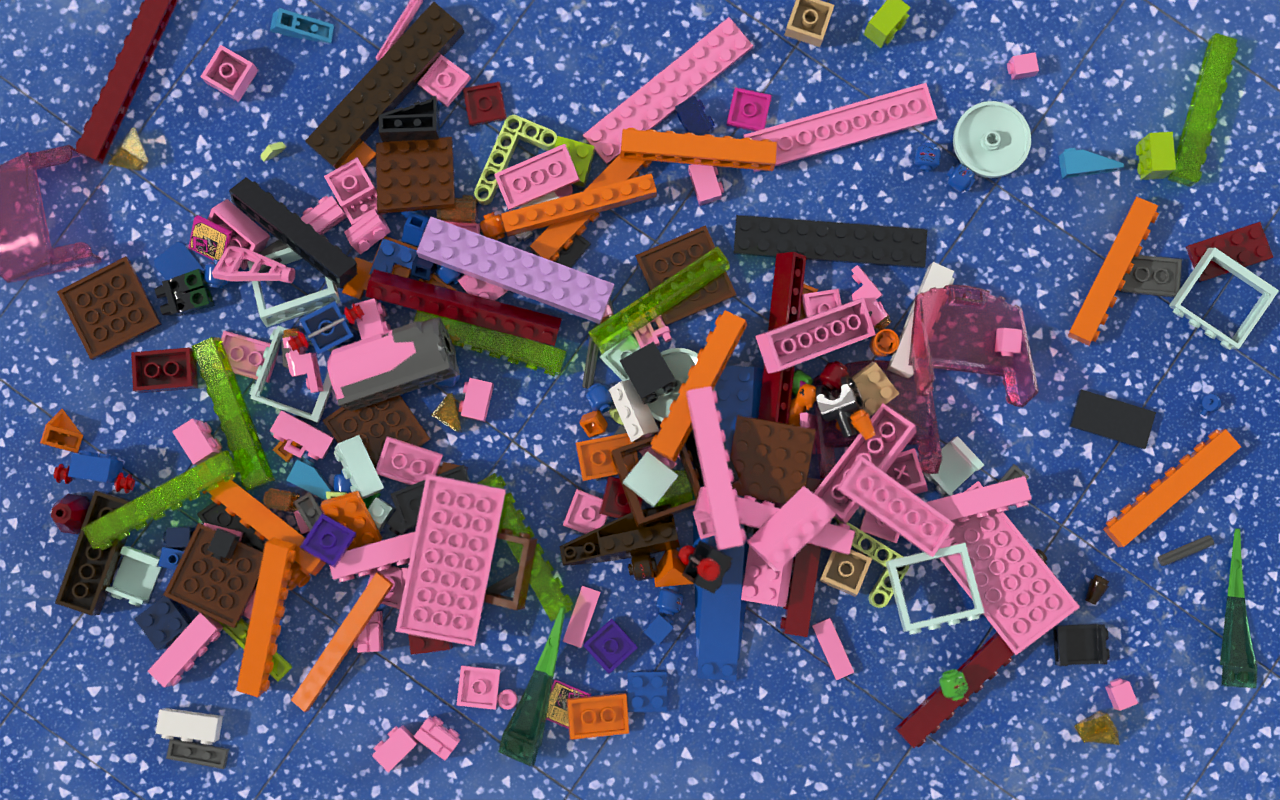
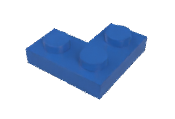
(391, 254)

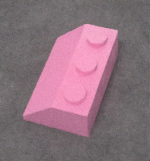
(244, 230)

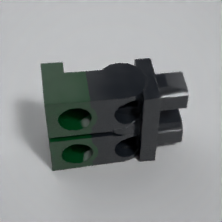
(185, 294)

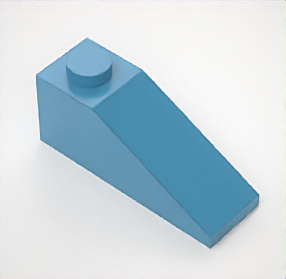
(301, 26)
(1083, 163)
(309, 478)

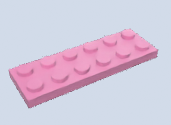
(895, 506)

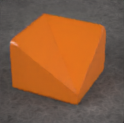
(593, 423)

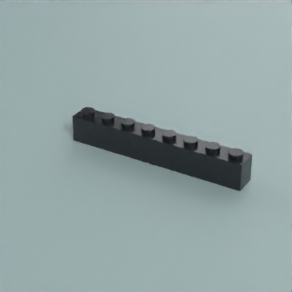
(294, 232)

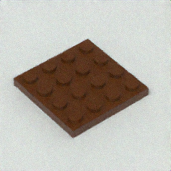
(415, 175)
(673, 256)
(109, 308)
(375, 423)
(771, 458)
(215, 585)

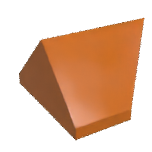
(62, 433)
(670, 570)

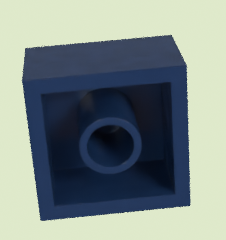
(163, 622)

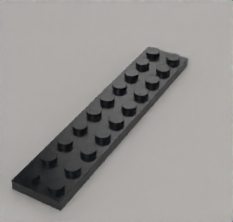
(831, 241)

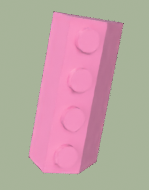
(790, 528)

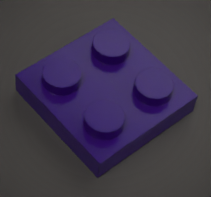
(328, 540)
(610, 646)

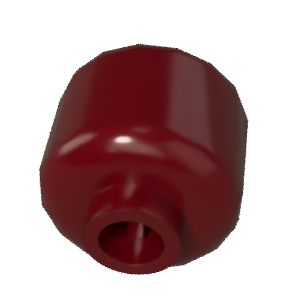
(832, 375)

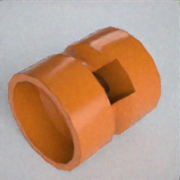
(884, 343)

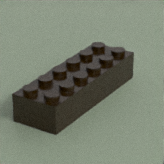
(91, 568)

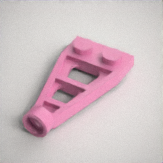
(232, 259)

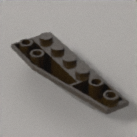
(622, 540)

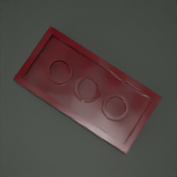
(1243, 245)

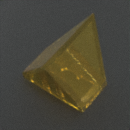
(130, 152)
(448, 413)
(1098, 729)

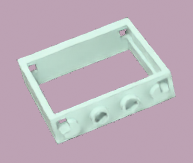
(1268, 294)
(295, 307)
(263, 372)
(922, 557)

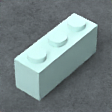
(358, 467)

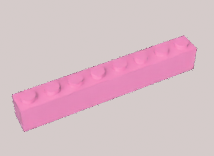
(714, 468)
(755, 515)

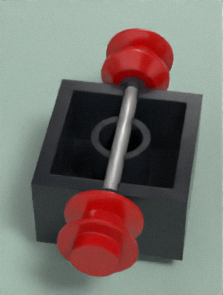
(704, 565)

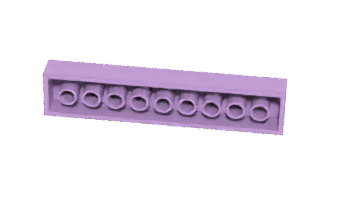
(515, 270)

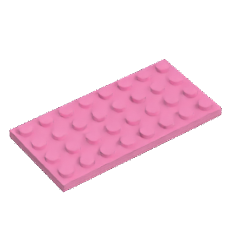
(450, 560)
(1013, 582)

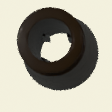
(1096, 589)

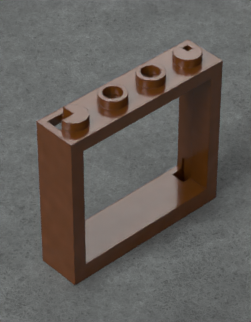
(692, 475)
(524, 573)

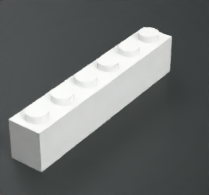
(937, 277)

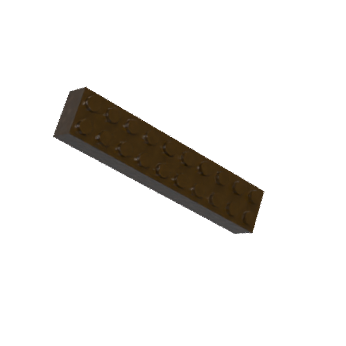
(385, 85)

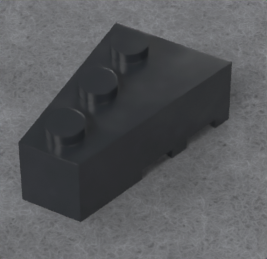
(411, 123)

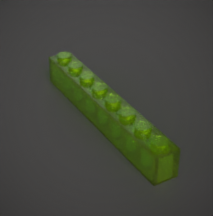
(1203, 109)
(659, 300)
(501, 344)
(232, 413)
(160, 500)
(542, 579)

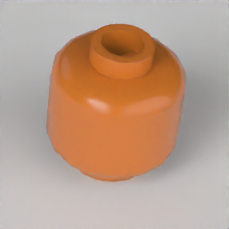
(493, 226)

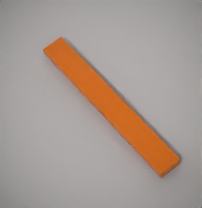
(342, 642)

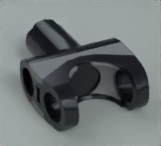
(842, 407)

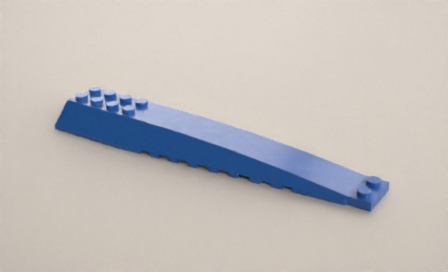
(722, 614)

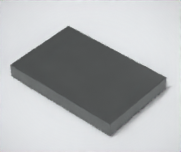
(1153, 276)

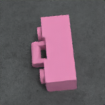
(296, 430)

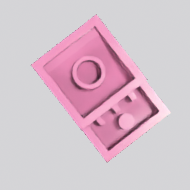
(353, 190)

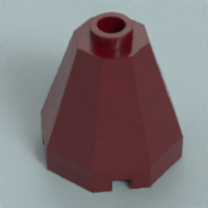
(70, 513)

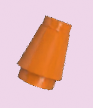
(863, 424)

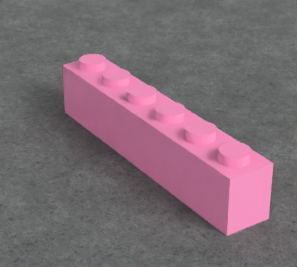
(983, 500)

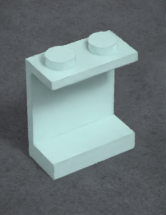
(956, 466)
(135, 576)

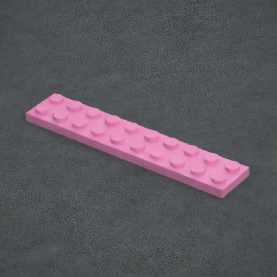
(670, 88)
(849, 124)

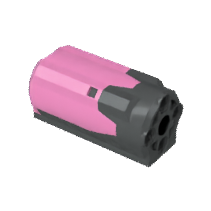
(392, 364)

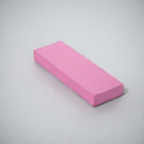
(581, 616)
(832, 648)

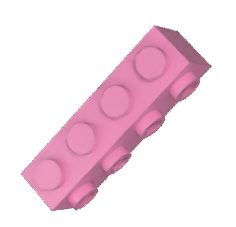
(185, 649)

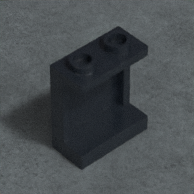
(649, 373)
(1080, 644)

